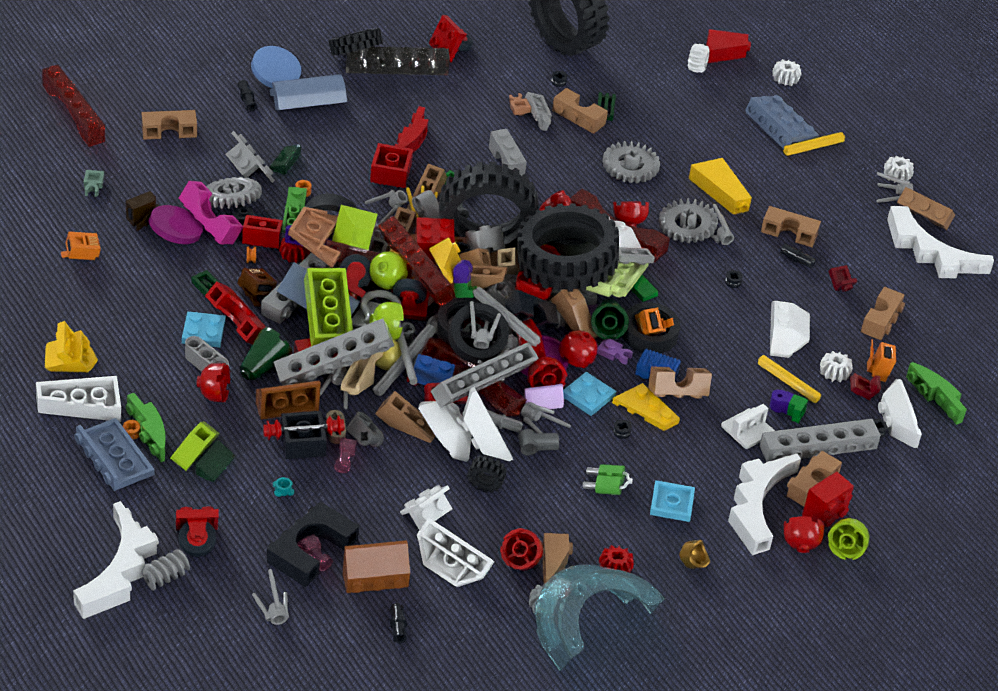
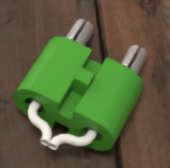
(608, 479)

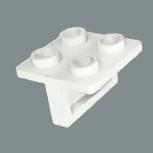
(748, 426)
(430, 505)

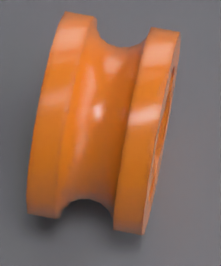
(304, 184)
(251, 255)
(134, 427)

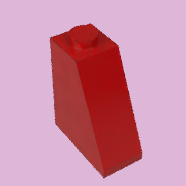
(727, 45)

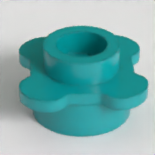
(283, 487)

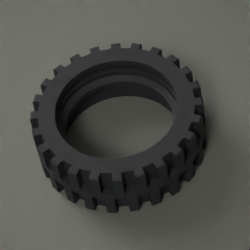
(561, 33)
(488, 180)
(568, 271)

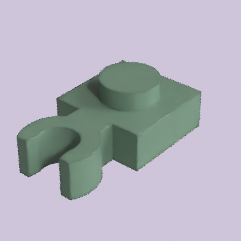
(93, 181)

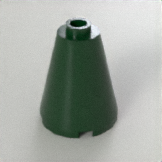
(609, 319)
(263, 353)

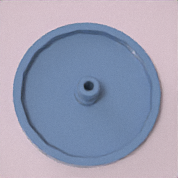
(274, 65)

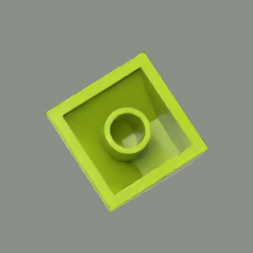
(354, 227)

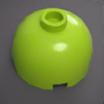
(388, 269)
(392, 315)
(848, 538)

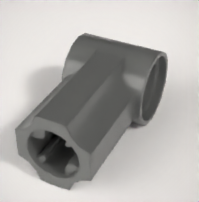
(532, 442)

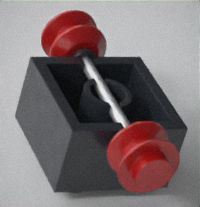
(303, 433)

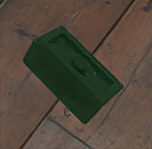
(286, 159)
(214, 461)

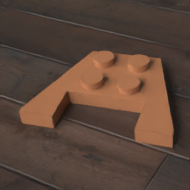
(313, 230)

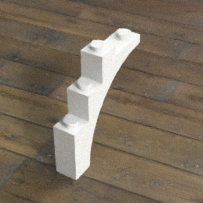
(927, 249)
(748, 515)
(114, 584)

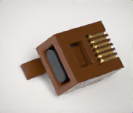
(255, 283)

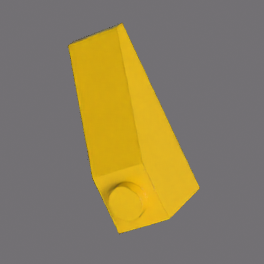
(446, 257)

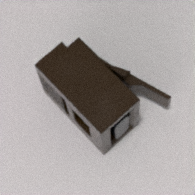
(140, 209)

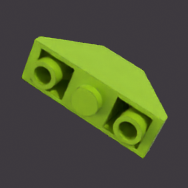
(194, 445)

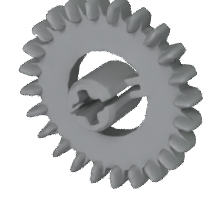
(633, 158)
(251, 191)
(688, 215)

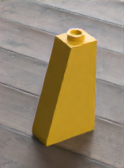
(721, 184)

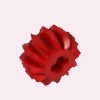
(293, 252)
(617, 559)

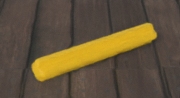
(814, 143)
(789, 379)

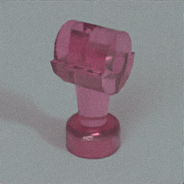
(346, 450)
(312, 546)

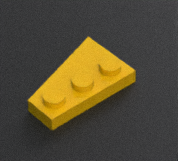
(645, 403)

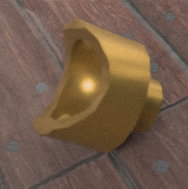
(694, 554)

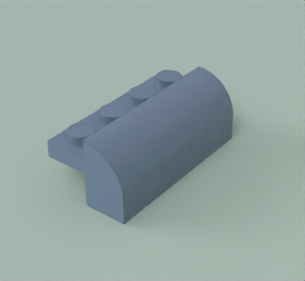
(308, 92)
(294, 288)

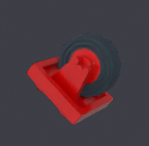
(451, 37)
(357, 274)
(413, 298)
(197, 529)

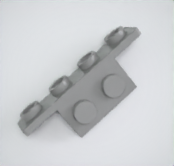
(244, 159)

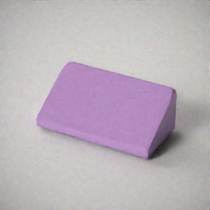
(546, 396)

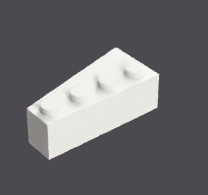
(80, 398)

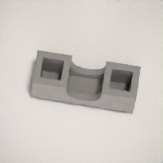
(504, 147)

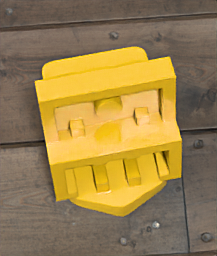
(69, 352)

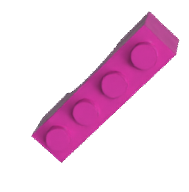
(196, 199)

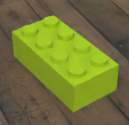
(327, 303)

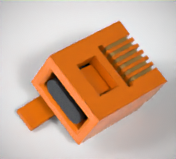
(82, 246)
(650, 323)
(883, 360)

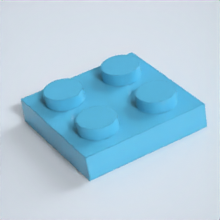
(206, 326)
(588, 393)
(672, 501)

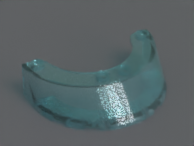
(564, 596)

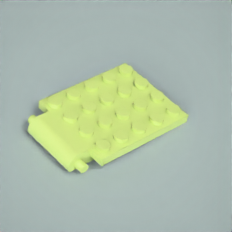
(621, 281)

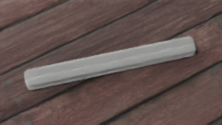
(512, 321)
(396, 369)

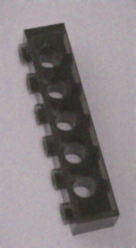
(398, 61)

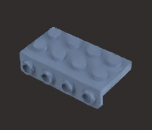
(779, 120)
(114, 454)

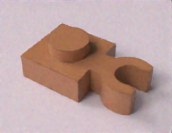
(518, 105)

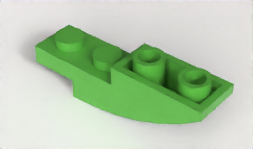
(295, 202)
(937, 388)
(151, 425)

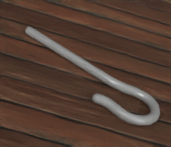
(402, 342)

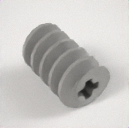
(164, 568)

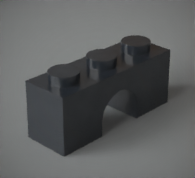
(528, 306)

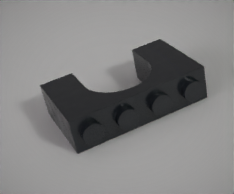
(323, 523)

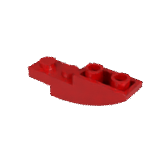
(415, 134)

